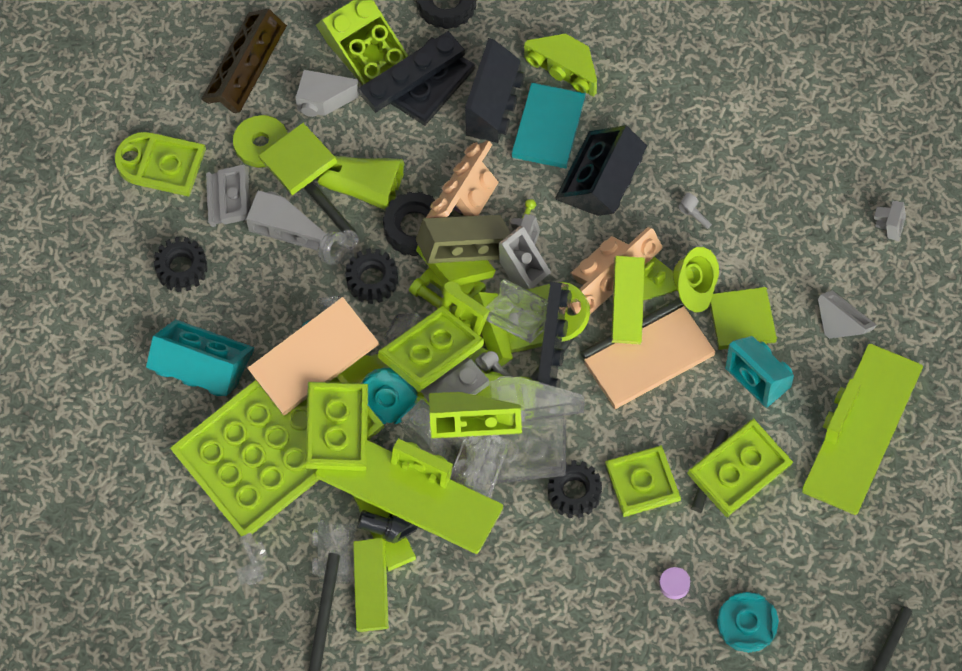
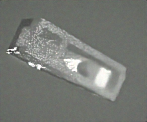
(536, 398)

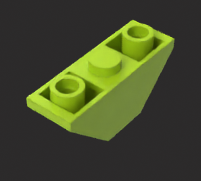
(564, 60)

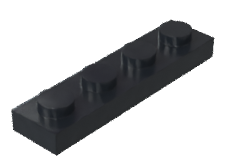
(411, 71)
(554, 330)

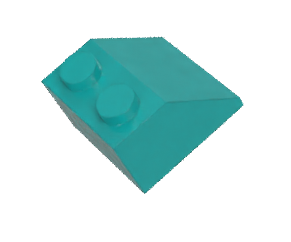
(758, 370)

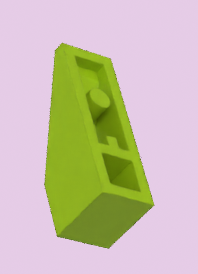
(472, 415)

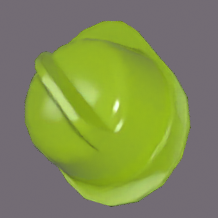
(696, 278)

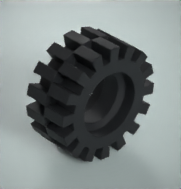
(180, 249)
(371, 291)
(575, 506)

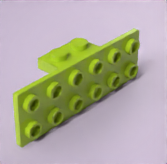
(861, 428)
(420, 492)

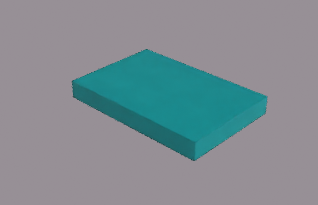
(548, 125)

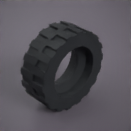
(446, 17)
(396, 212)

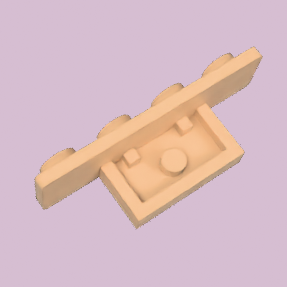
(468, 186)
(597, 270)

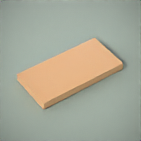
(665, 351)
(313, 355)

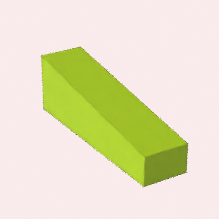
(494, 336)

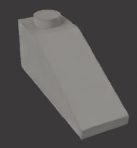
(279, 219)

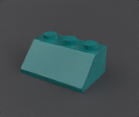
(198, 357)

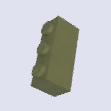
(461, 238)

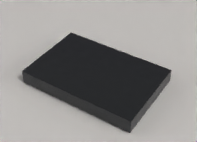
(429, 97)

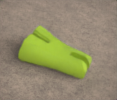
(365, 179)

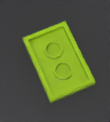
(430, 348)
(336, 426)
(739, 467)

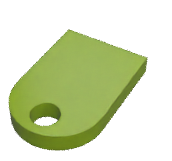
(161, 162)
(576, 322)

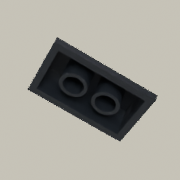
(493, 93)
(602, 170)

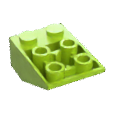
(362, 39)

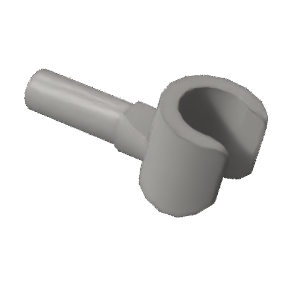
(688, 206)
(490, 360)

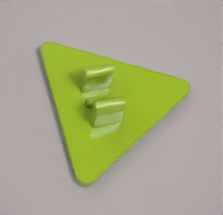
(657, 279)

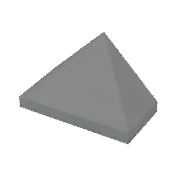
(841, 318)

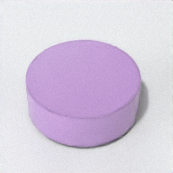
(674, 583)

